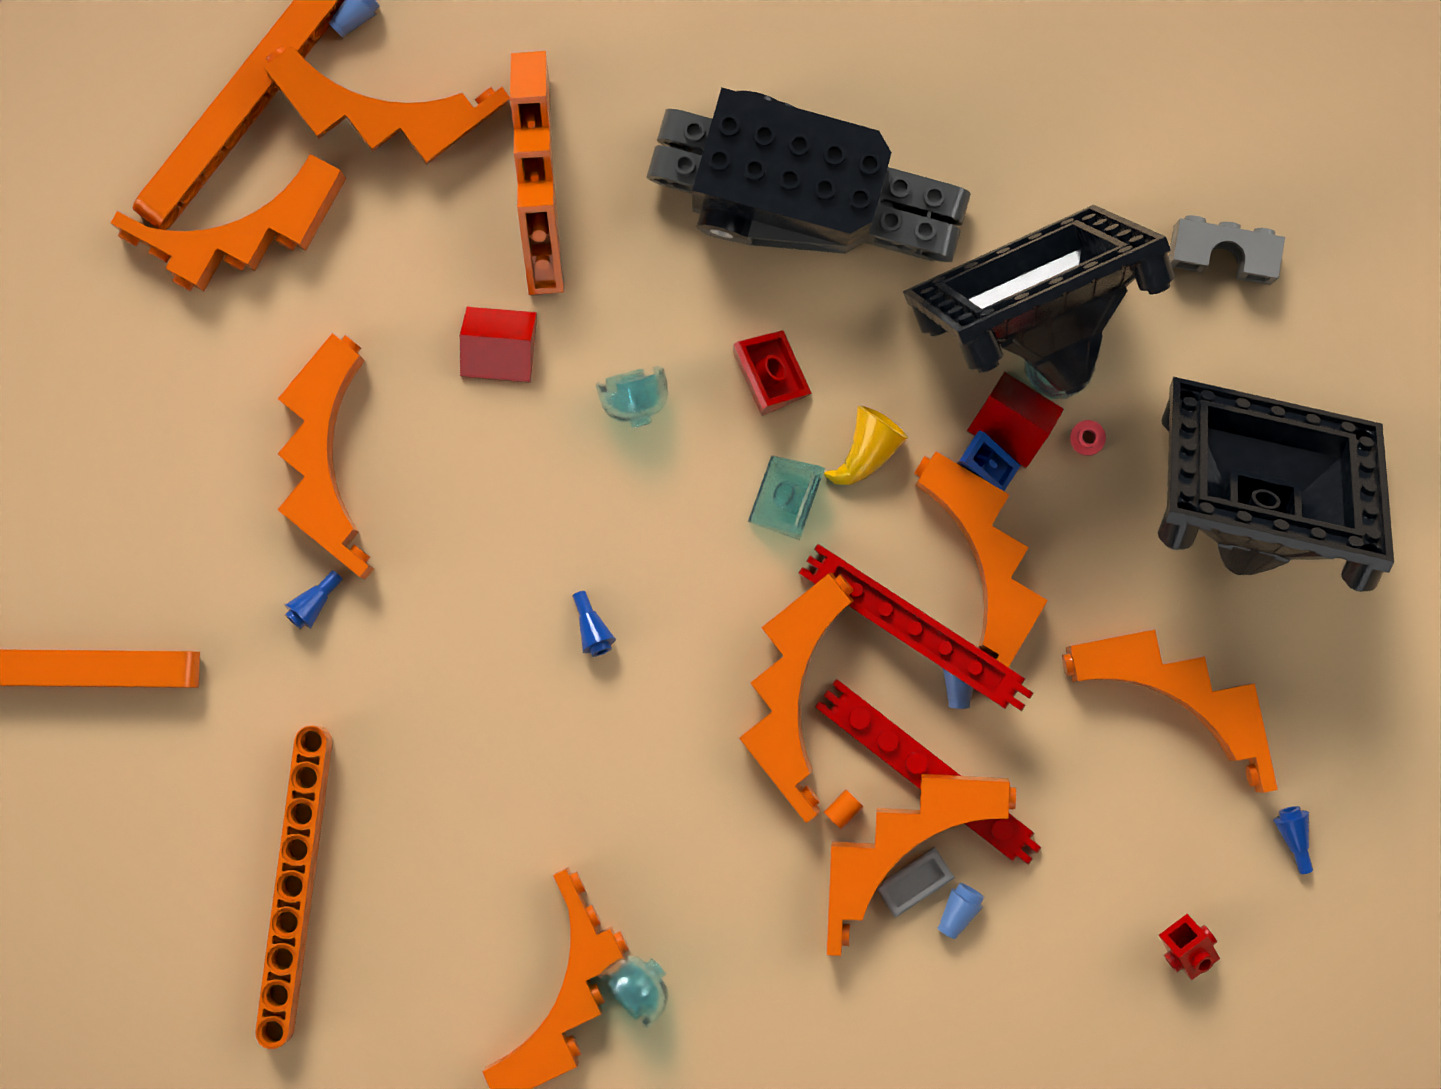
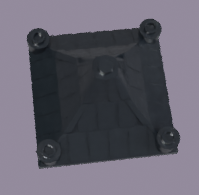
(1045, 294)
(1276, 483)

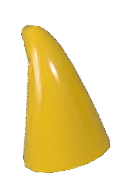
(873, 444)

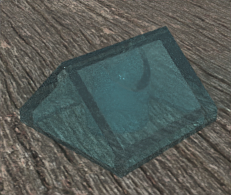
(786, 496)

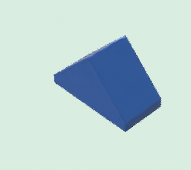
(989, 461)

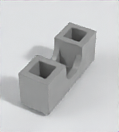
(1256, 251)

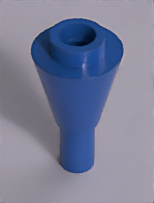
(308, 605)
(594, 633)
(1294, 828)

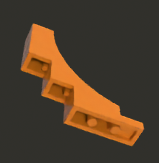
(427, 125)
(535, 172)
(316, 500)
(974, 505)
(1228, 713)
(778, 737)
(861, 867)

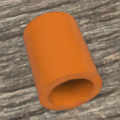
(843, 809)

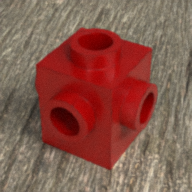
(1189, 947)

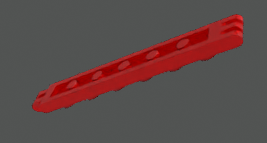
(923, 632)
(912, 760)

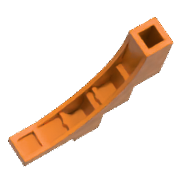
(290, 216)
(549, 1049)

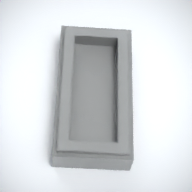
(914, 882)

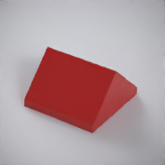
(497, 344)
(771, 371)
(1016, 419)

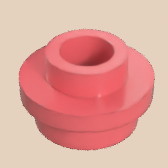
(1077, 441)

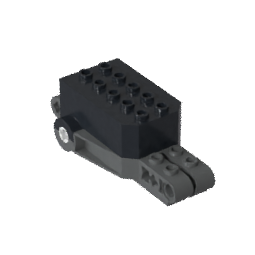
(801, 181)

